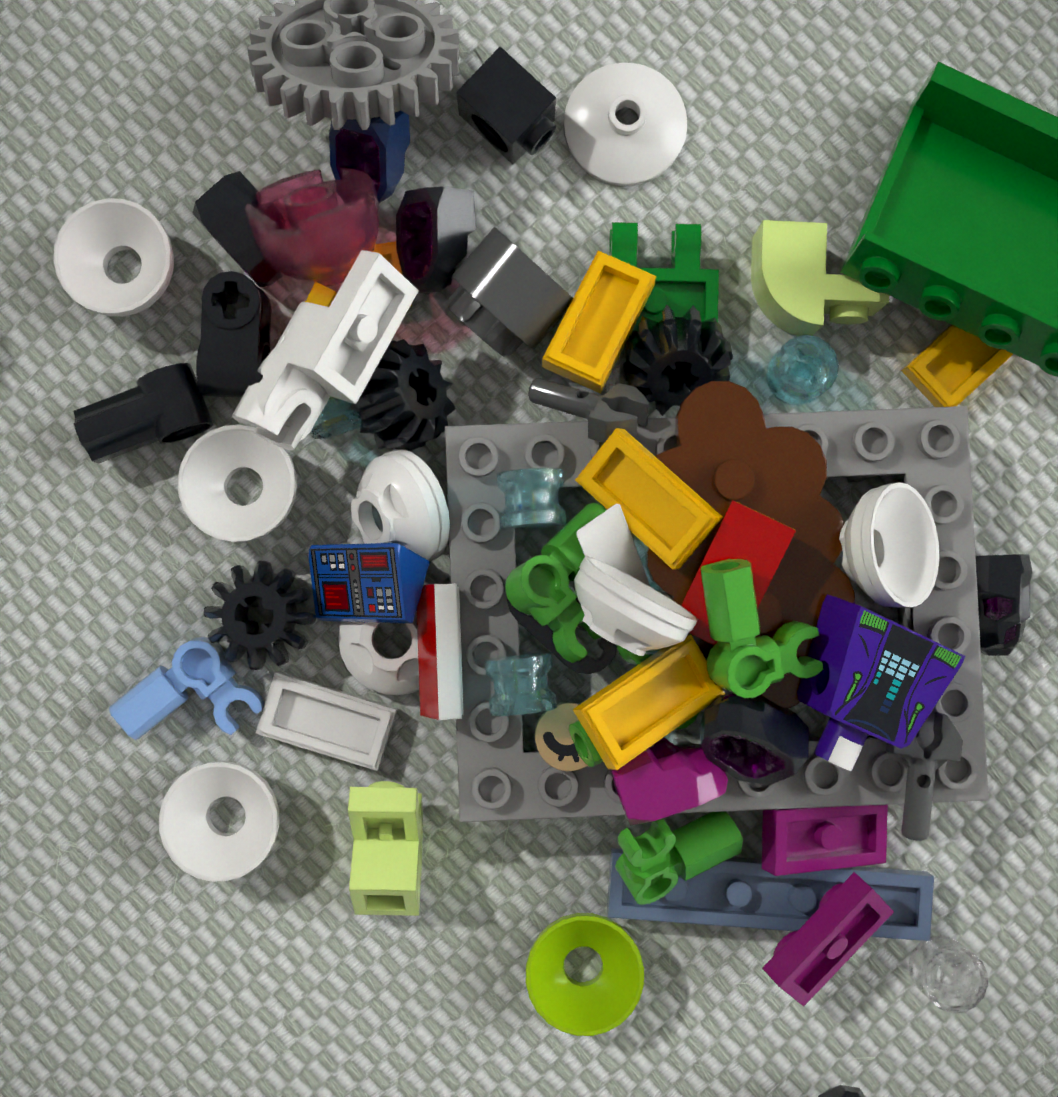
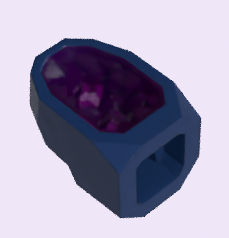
(374, 151)

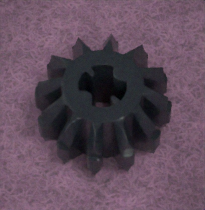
(676, 357)
(405, 399)
(245, 632)

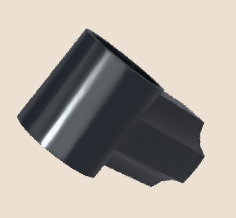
(160, 409)

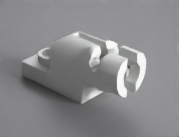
(327, 352)

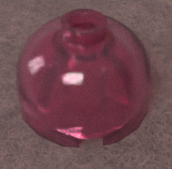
(316, 225)

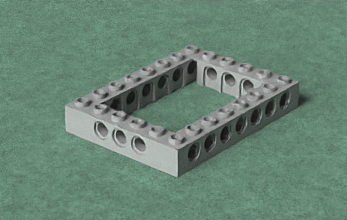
(512, 784)

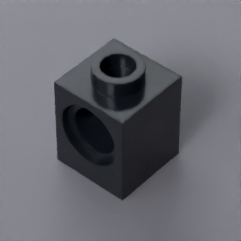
(508, 106)

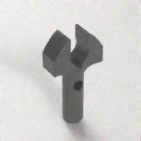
(619, 408)
(921, 774)

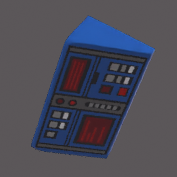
(366, 582)

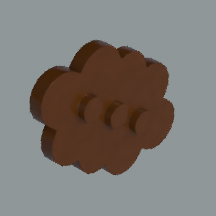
(777, 472)

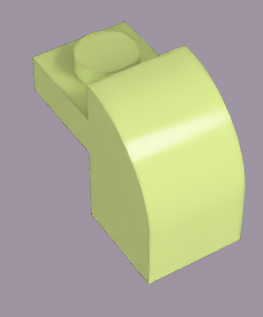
(793, 281)
(386, 849)

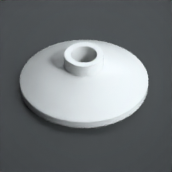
(618, 151)

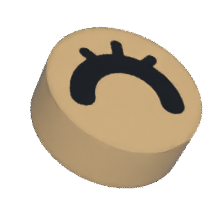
(554, 738)

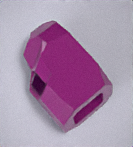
(667, 782)

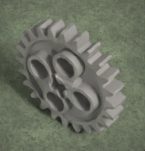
(354, 58)

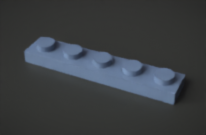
(749, 897)

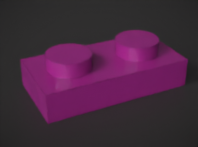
(823, 838)
(828, 939)

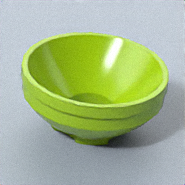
(591, 1005)

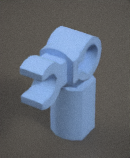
(194, 665)

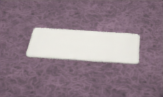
(611, 542)

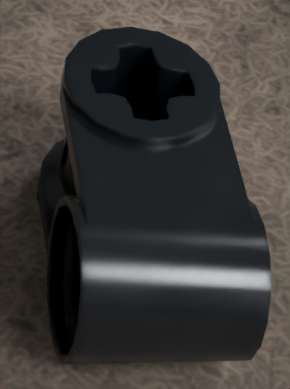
(232, 346)

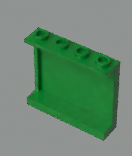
(969, 217)

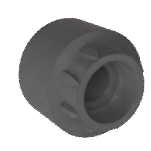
(506, 296)

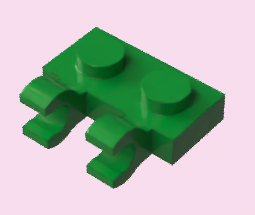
(675, 286)

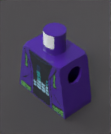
(872, 680)

